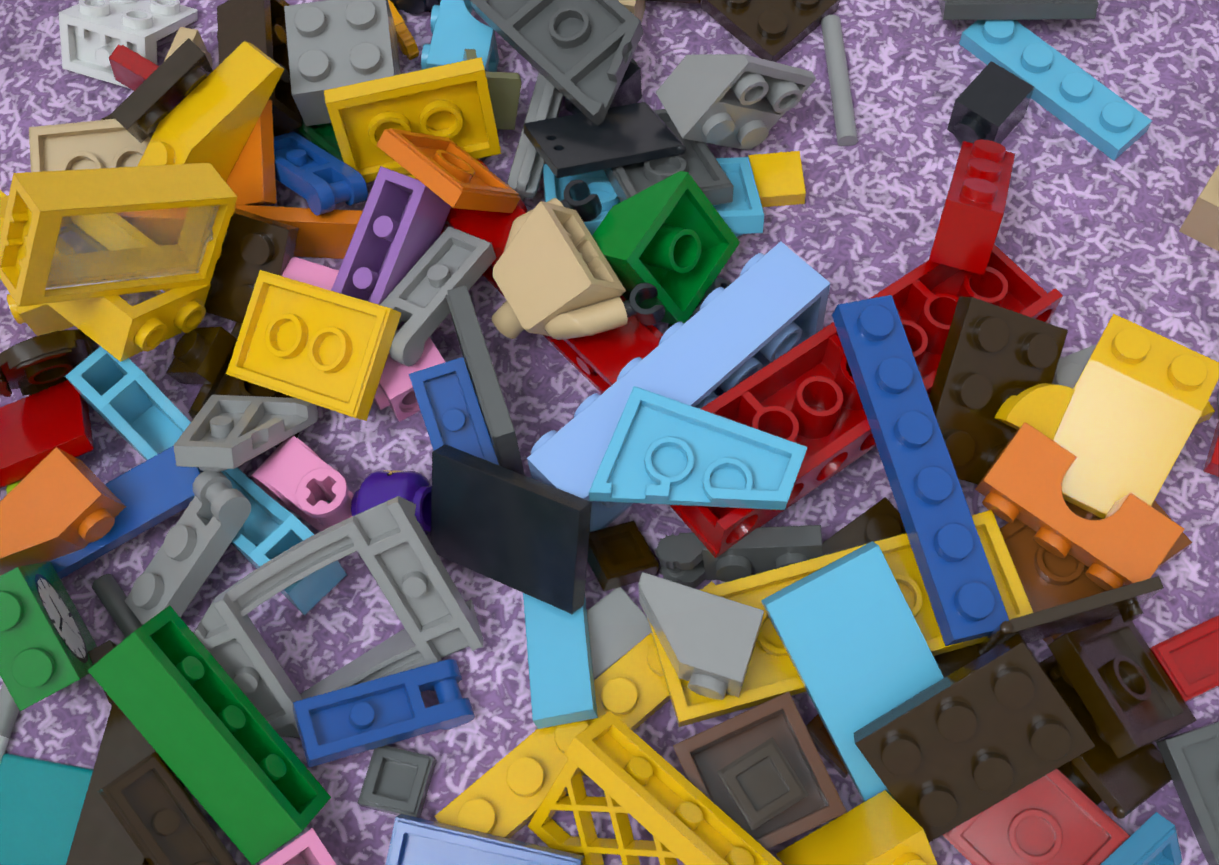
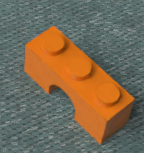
(1028, 487)

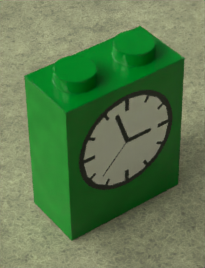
(40, 635)

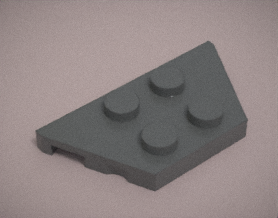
(572, 43)

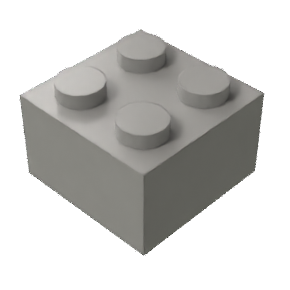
(337, 47)

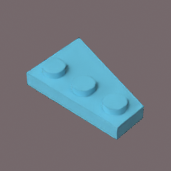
(693, 459)

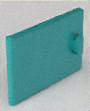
(39, 809)

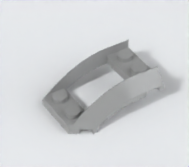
(408, 574)

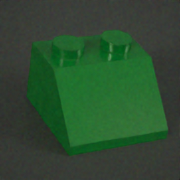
(667, 240)

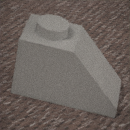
(702, 634)

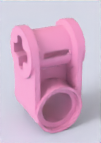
(305, 484)

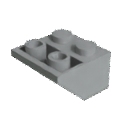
(731, 97)

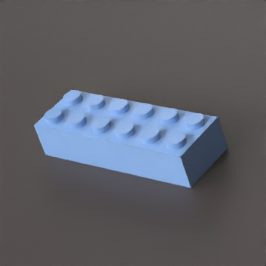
(733, 336)

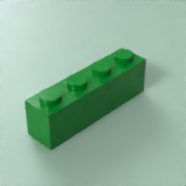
(210, 735)

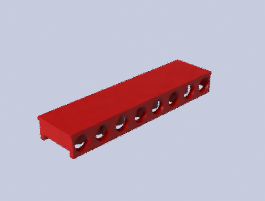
(813, 396)

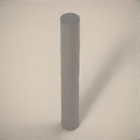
(839, 81)

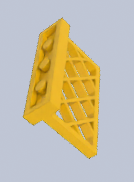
(652, 792)

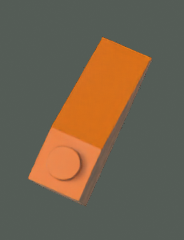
(54, 512)

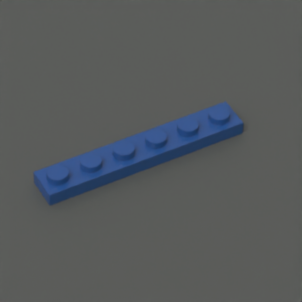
(919, 470)

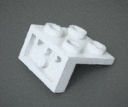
(97, 26)

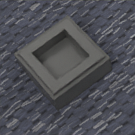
(397, 781)

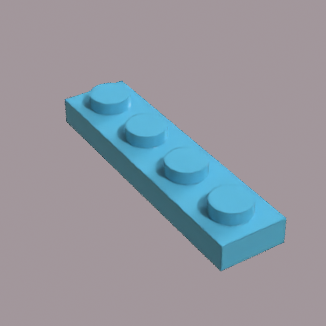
(1058, 84)

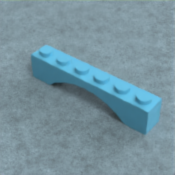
(153, 424)

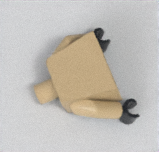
(559, 276)

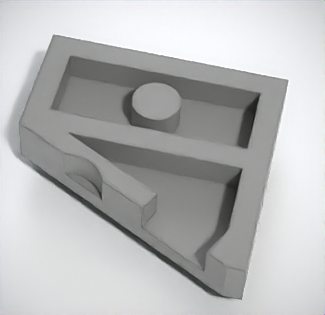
(240, 428)

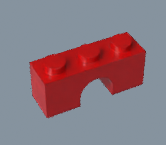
(973, 206)

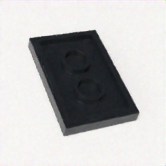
(510, 527)

